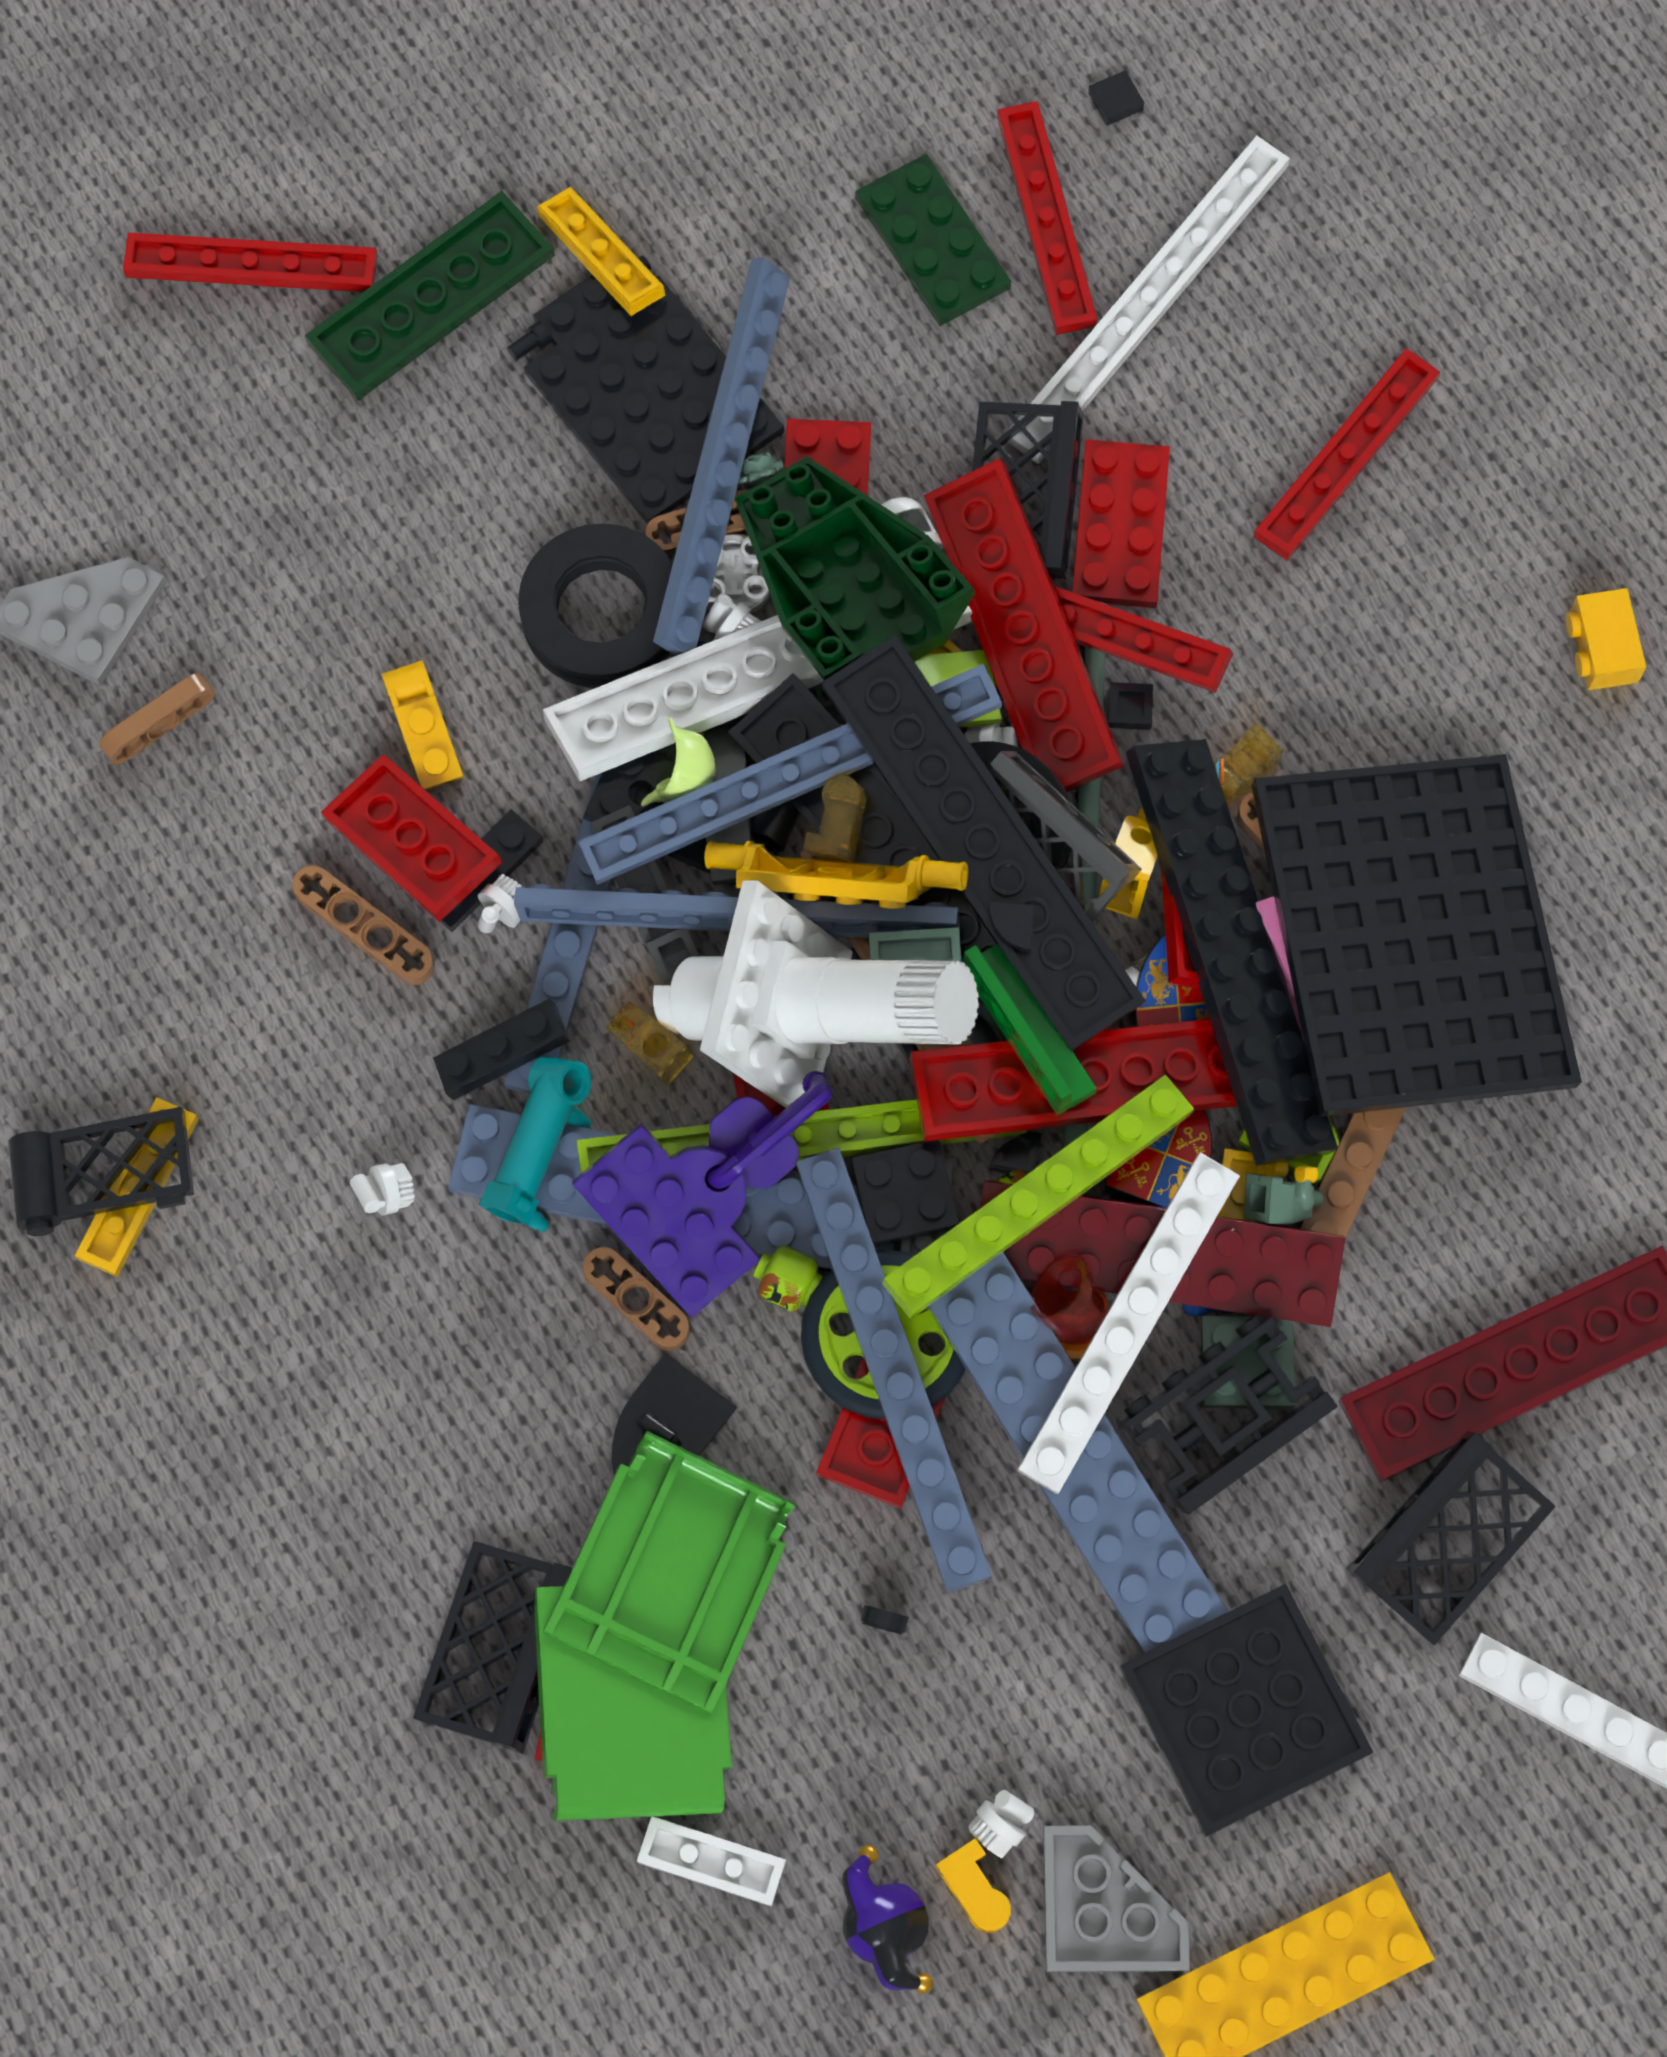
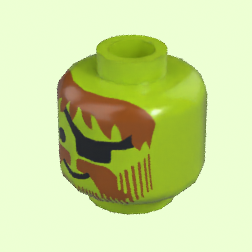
(787, 1277)

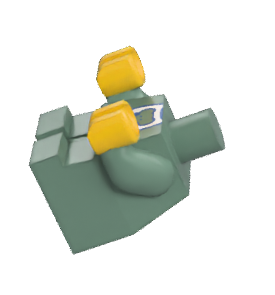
(1279, 1201)

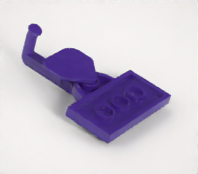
(679, 1220)

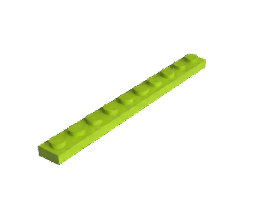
(850, 1129)

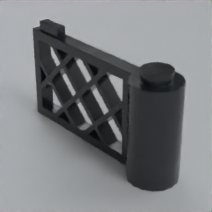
(42, 1179)

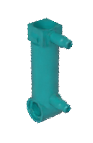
(554, 1090)

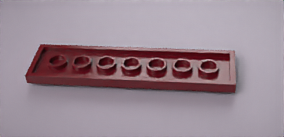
(1235, 1269)
(1512, 1366)

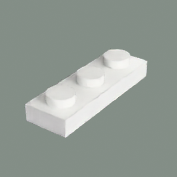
(711, 1861)

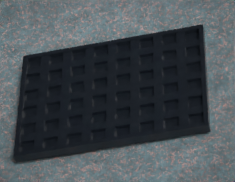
(1414, 935)

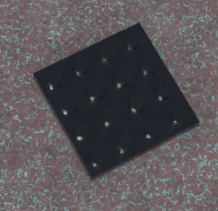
(1245, 1710)

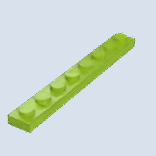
(1037, 1197)

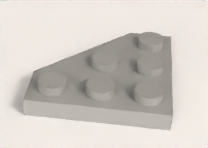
(82, 615)
(1104, 1910)

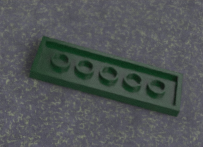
(429, 295)

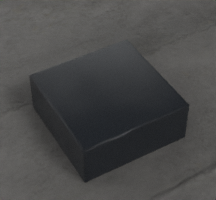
(1116, 97)
(1130, 705)

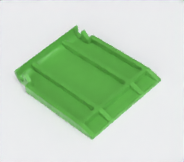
(672, 1571)
(620, 1741)

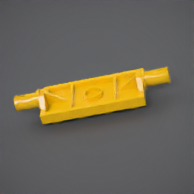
(844, 880)

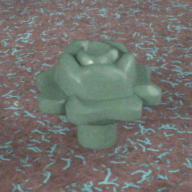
(759, 468)

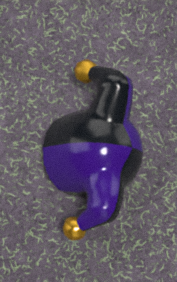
(884, 1924)

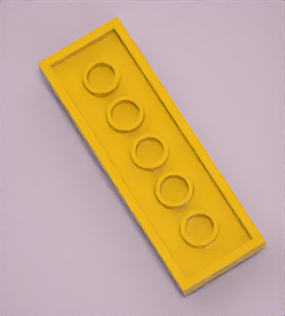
(1288, 1975)

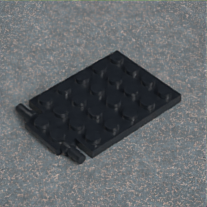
(633, 389)

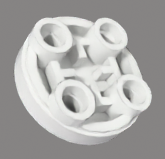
(739, 574)

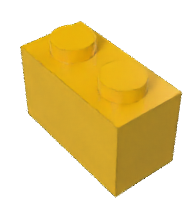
(1606, 639)

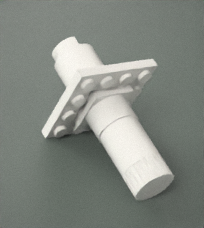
(795, 991)

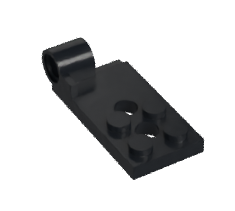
(611, 794)

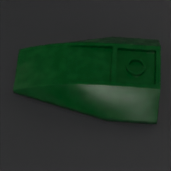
(848, 569)

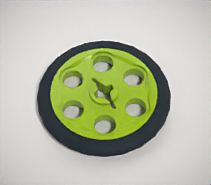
(827, 1352)

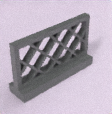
(1070, 826)

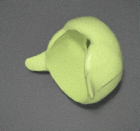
(692, 767)

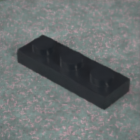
(514, 843)
(501, 1049)

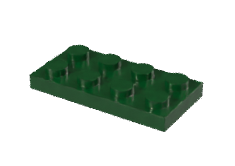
(933, 239)

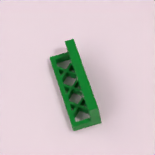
(1029, 1030)

